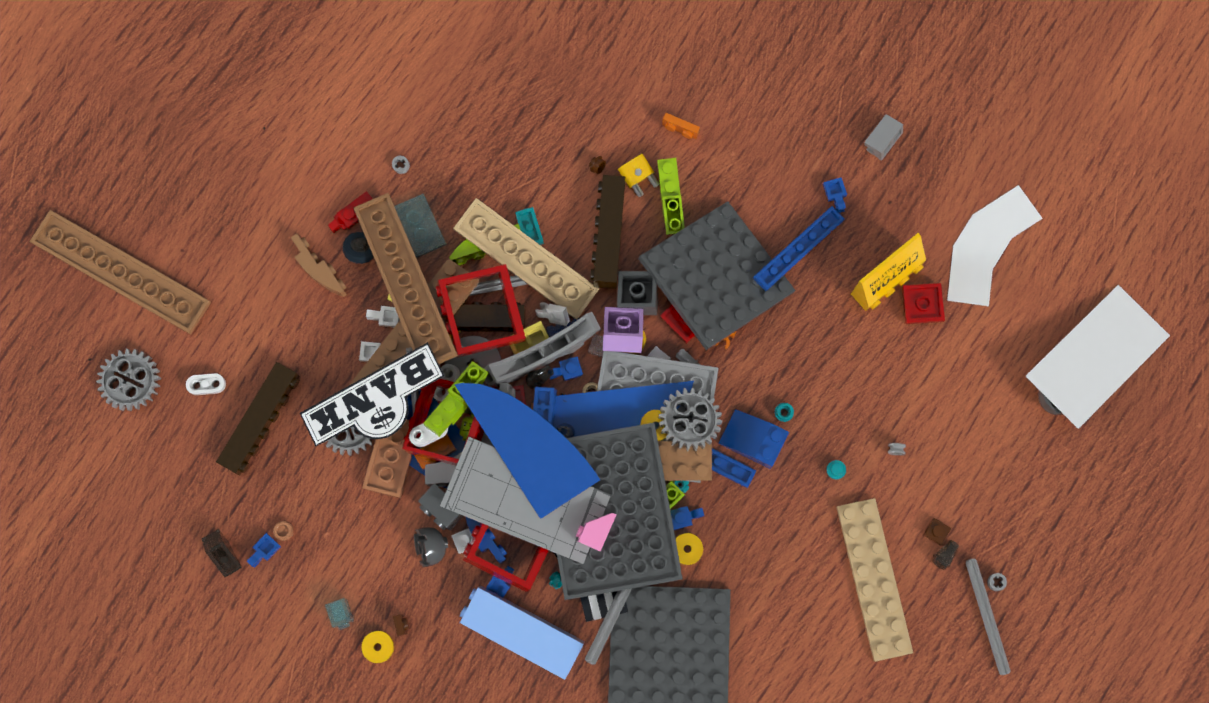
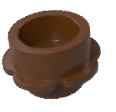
(597, 164)

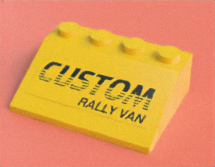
(890, 273)

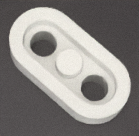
(446, 369)
(206, 384)
(426, 436)

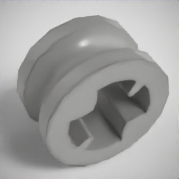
(400, 170)
(896, 449)
(1003, 582)

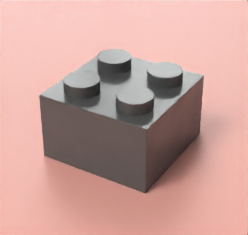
(637, 291)
(431, 506)

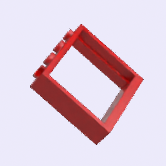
(446, 310)
(421, 410)
(524, 584)

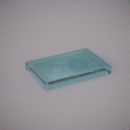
(420, 225)

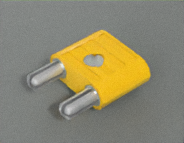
(637, 171)

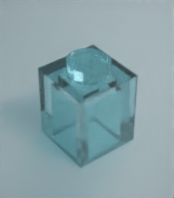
(339, 614)

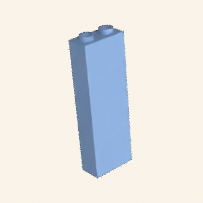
(521, 631)

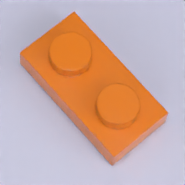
(676, 124)
(441, 446)

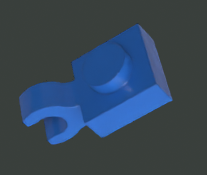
(836, 191)
(568, 369)
(682, 517)
(265, 548)
(499, 586)

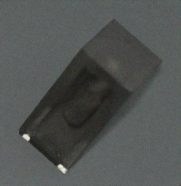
(221, 553)

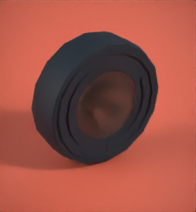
(357, 248)

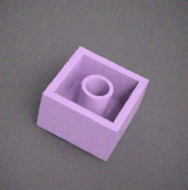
(623, 329)

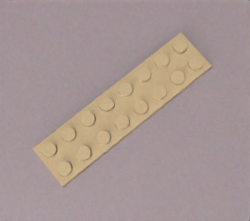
(525, 258)
(874, 580)

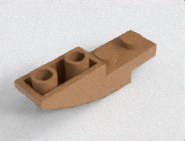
(320, 272)

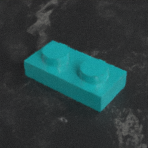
(529, 224)

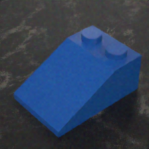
(754, 438)

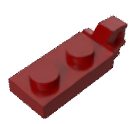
(347, 217)

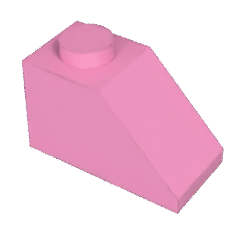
(595, 531)

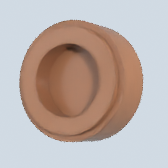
(283, 531)

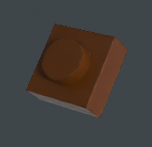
(937, 531)
(401, 624)

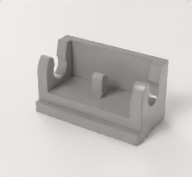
(884, 137)

